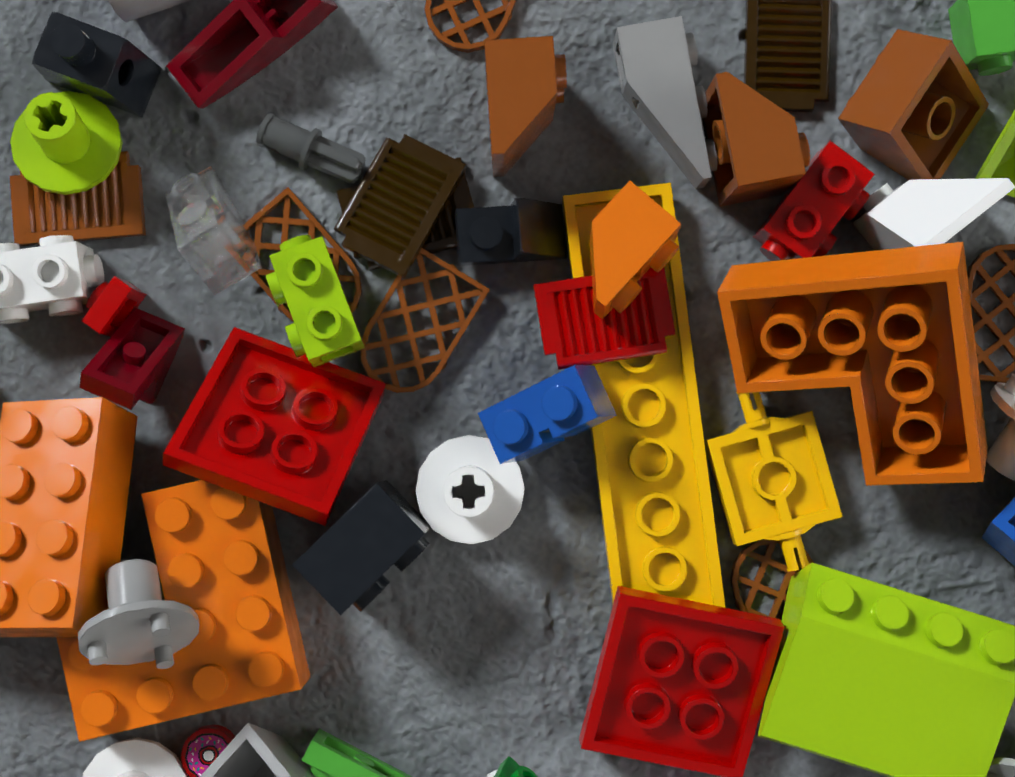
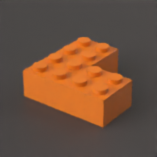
(889, 330)
(60, 511)
(230, 568)

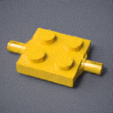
(773, 479)

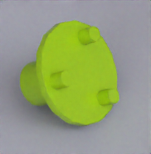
(66, 142)

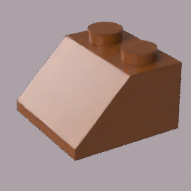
(522, 94)
(915, 106)
(753, 141)

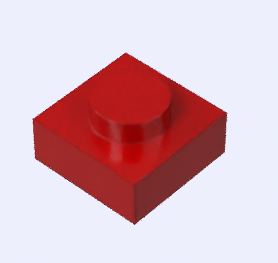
(111, 305)

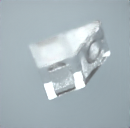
(211, 230)

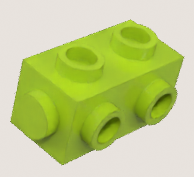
(316, 301)

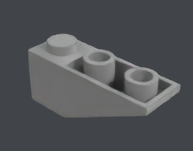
(660, 88)

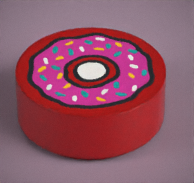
(204, 748)

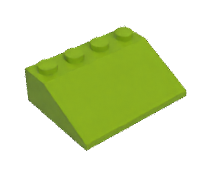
(888, 678)

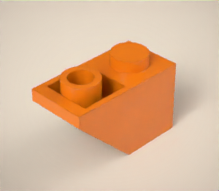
(625, 243)

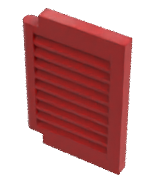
(583, 338)

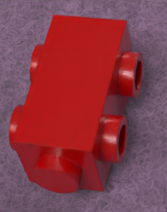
(814, 206)

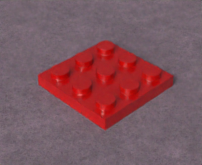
(275, 426)
(680, 683)

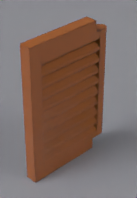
(102, 212)

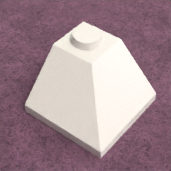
(926, 210)

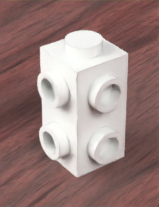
(49, 277)

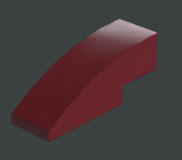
(243, 43)

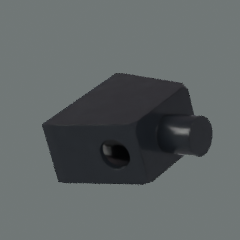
(90, 61)

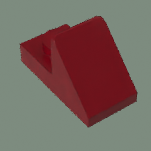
(133, 360)

